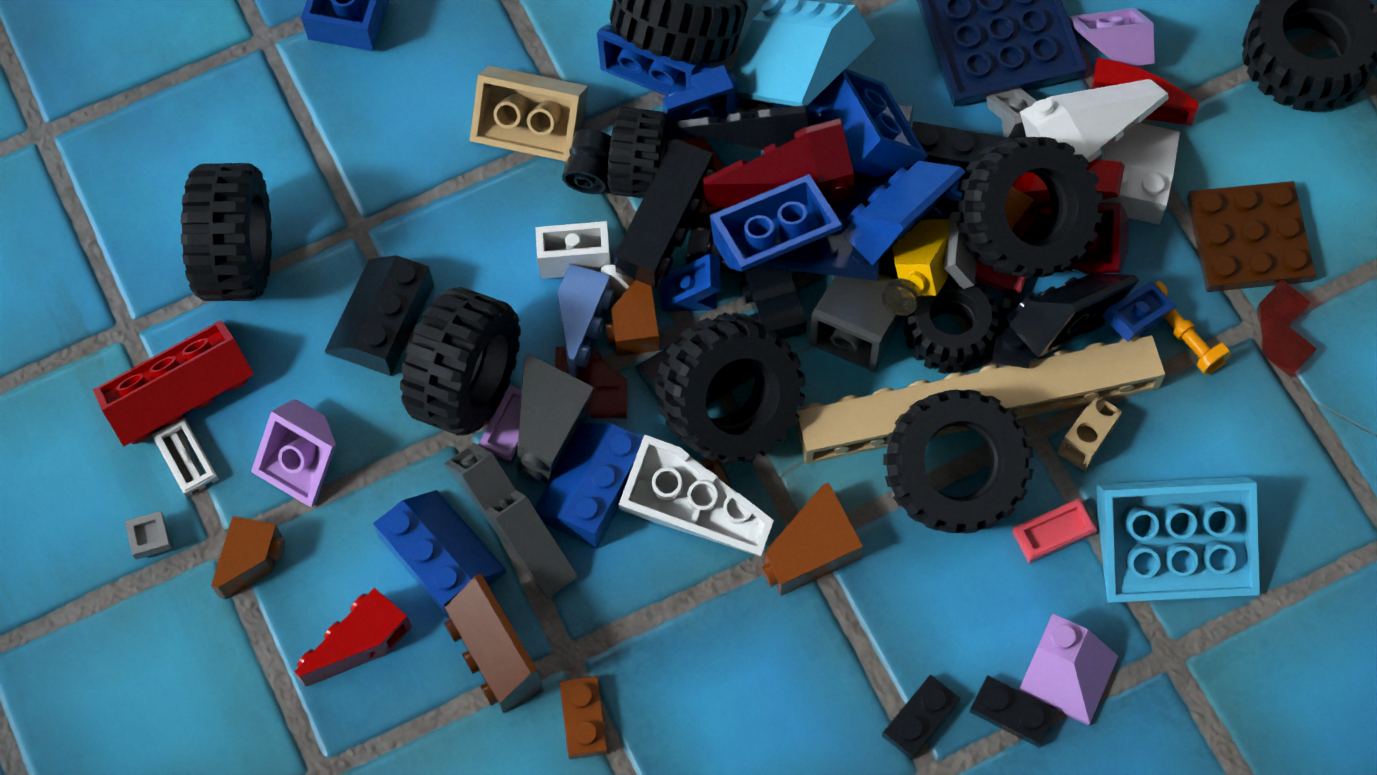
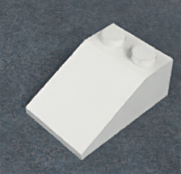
(1148, 171)

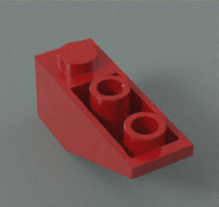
(362, 636)

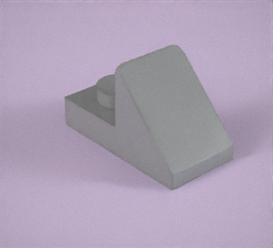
(1008, 107)

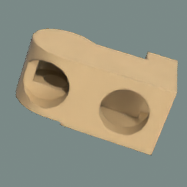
(1089, 432)

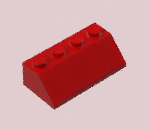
(173, 383)

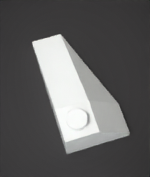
(1093, 115)
(685, 496)

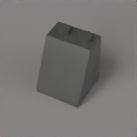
(854, 321)
(549, 417)

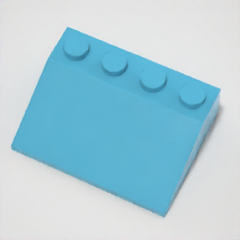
(798, 50)
(1179, 539)

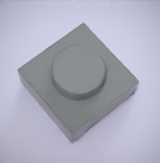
(148, 535)

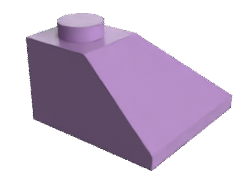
(1119, 34)
(295, 451)
(1069, 670)

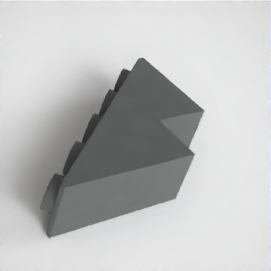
(512, 518)

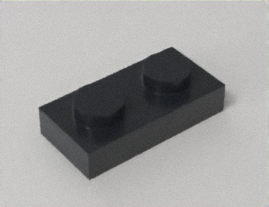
(1013, 711)
(921, 717)

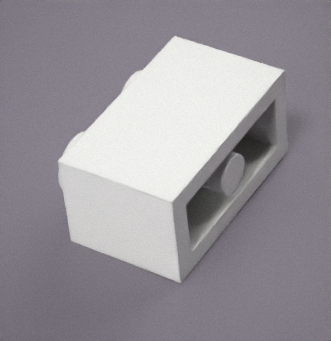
(574, 244)

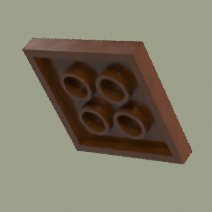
(1250, 236)

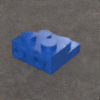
(709, 96)

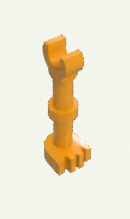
(1209, 359)

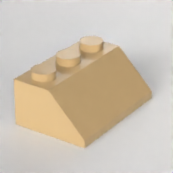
(527, 112)

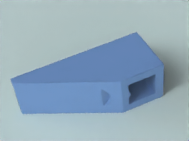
(581, 304)

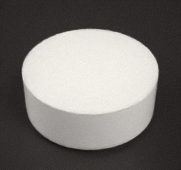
(619, 282)

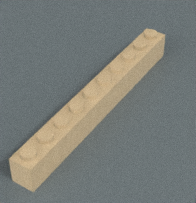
(1046, 386)

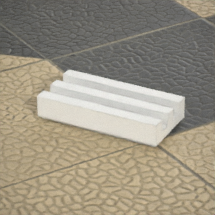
(198, 481)

